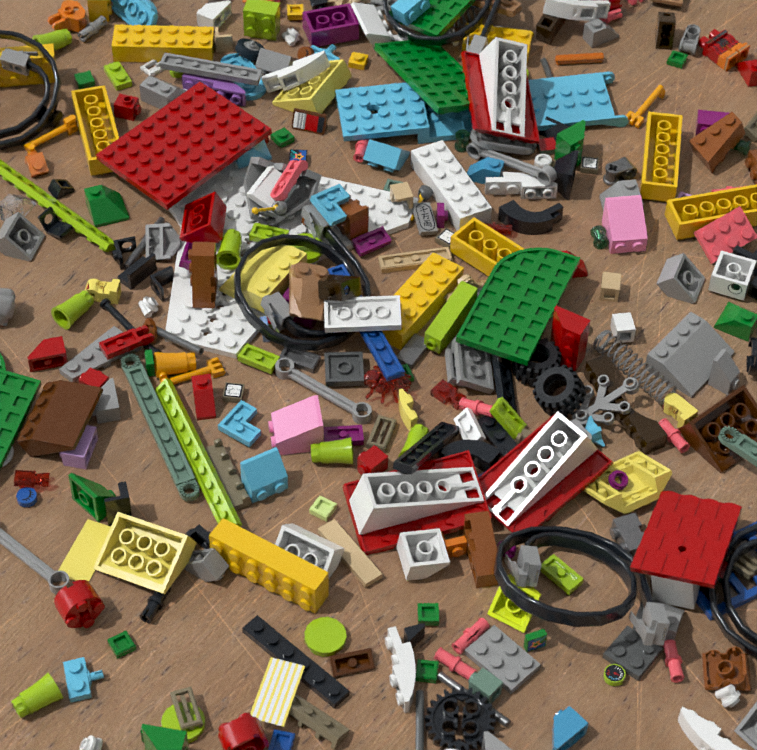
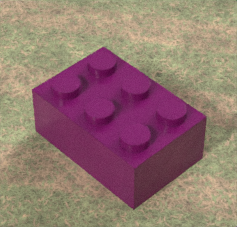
(330, 25)

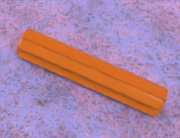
(579, 58)

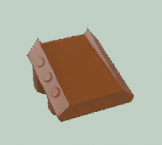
(726, 669)

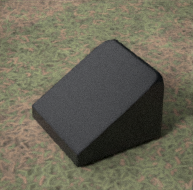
(60, 188)
(414, 634)

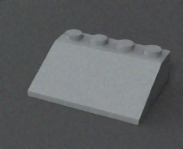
(687, 354)

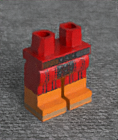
(723, 49)

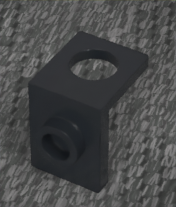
(55, 227)
(119, 250)
(161, 278)

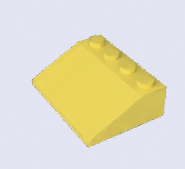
(317, 92)
(266, 274)
(144, 553)

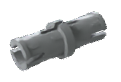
(92, 28)

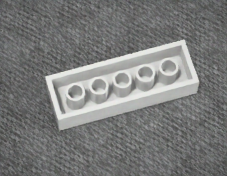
(450, 184)

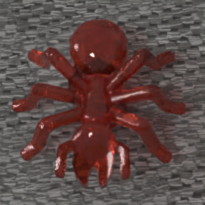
(377, 381)

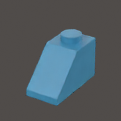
(486, 168)
(567, 729)

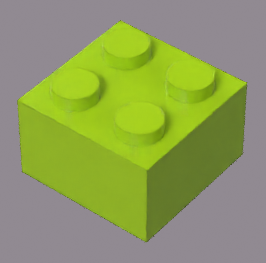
(261, 19)

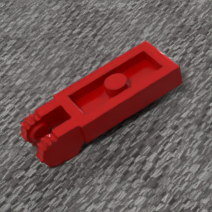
(126, 342)

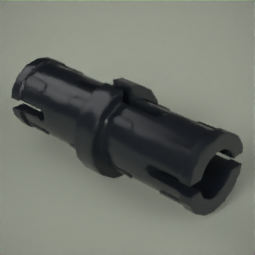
(154, 604)

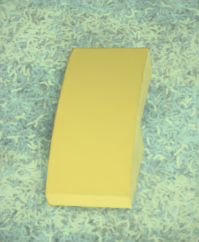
(406, 410)

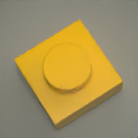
(294, 12)
(358, 61)

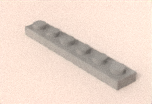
(211, 69)

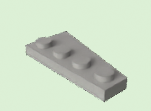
(91, 357)

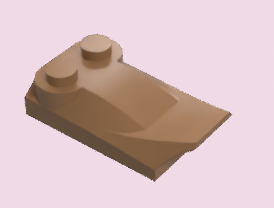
(303, 291)

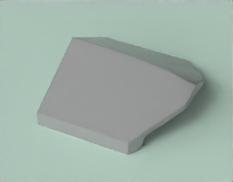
(161, 241)

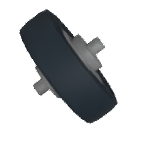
(248, 48)

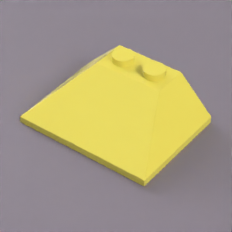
(645, 483)

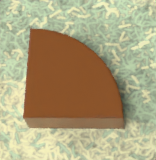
(149, 322)

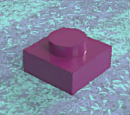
(441, 215)

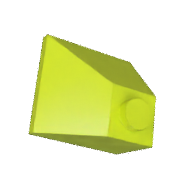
(508, 612)

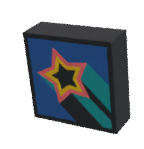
(298, 155)

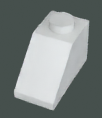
(214, 14)

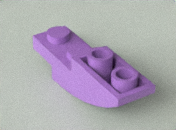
(224, 87)

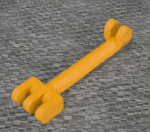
(633, 117)
(69, 126)
(213, 367)

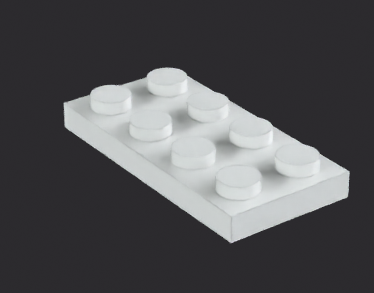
(363, 314)

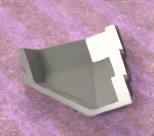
(306, 184)

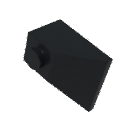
(566, 169)

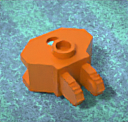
(68, 17)

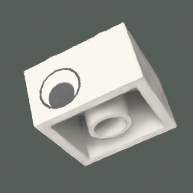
(732, 275)

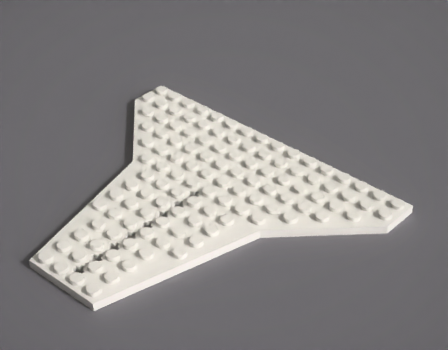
(231, 329)

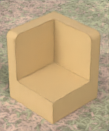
(223, 42)
(401, 192)
(610, 286)

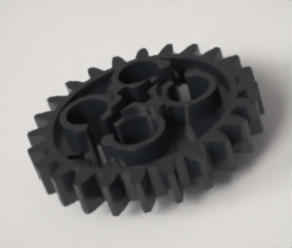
(439, 719)

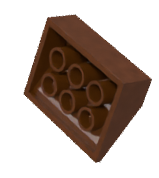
(59, 417)
(702, 432)

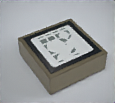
(589, 165)
(444, 237)
(233, 392)

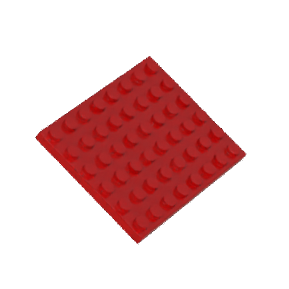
(183, 145)

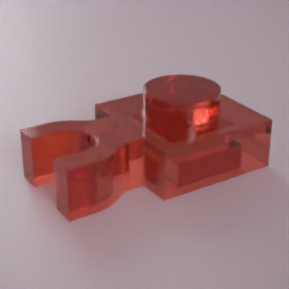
(447, 393)
(30, 478)

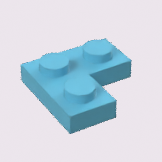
(328, 204)
(237, 424)

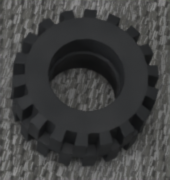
(545, 353)
(552, 380)

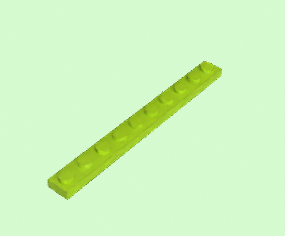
(46, 200)
(196, 454)

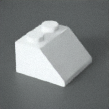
(422, 553)

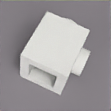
(623, 327)

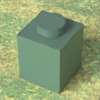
(487, 684)

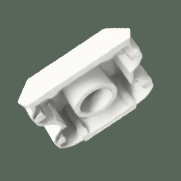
(263, 186)

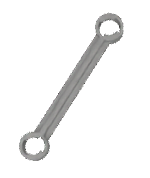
(545, 175)
(323, 391)
(34, 562)

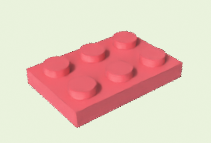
(725, 234)

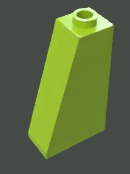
(450, 317)

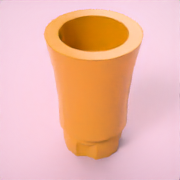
(174, 363)

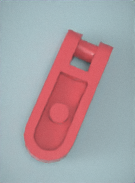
(288, 179)

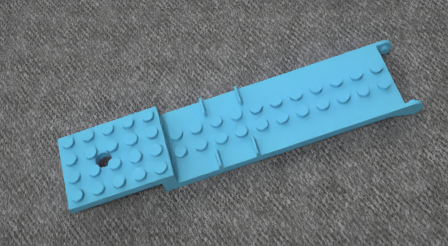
(406, 113)

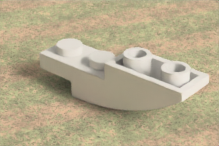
(577, 9)
(297, 74)
(520, 183)
(403, 668)
(703, 733)

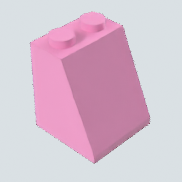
(625, 224)
(297, 427)

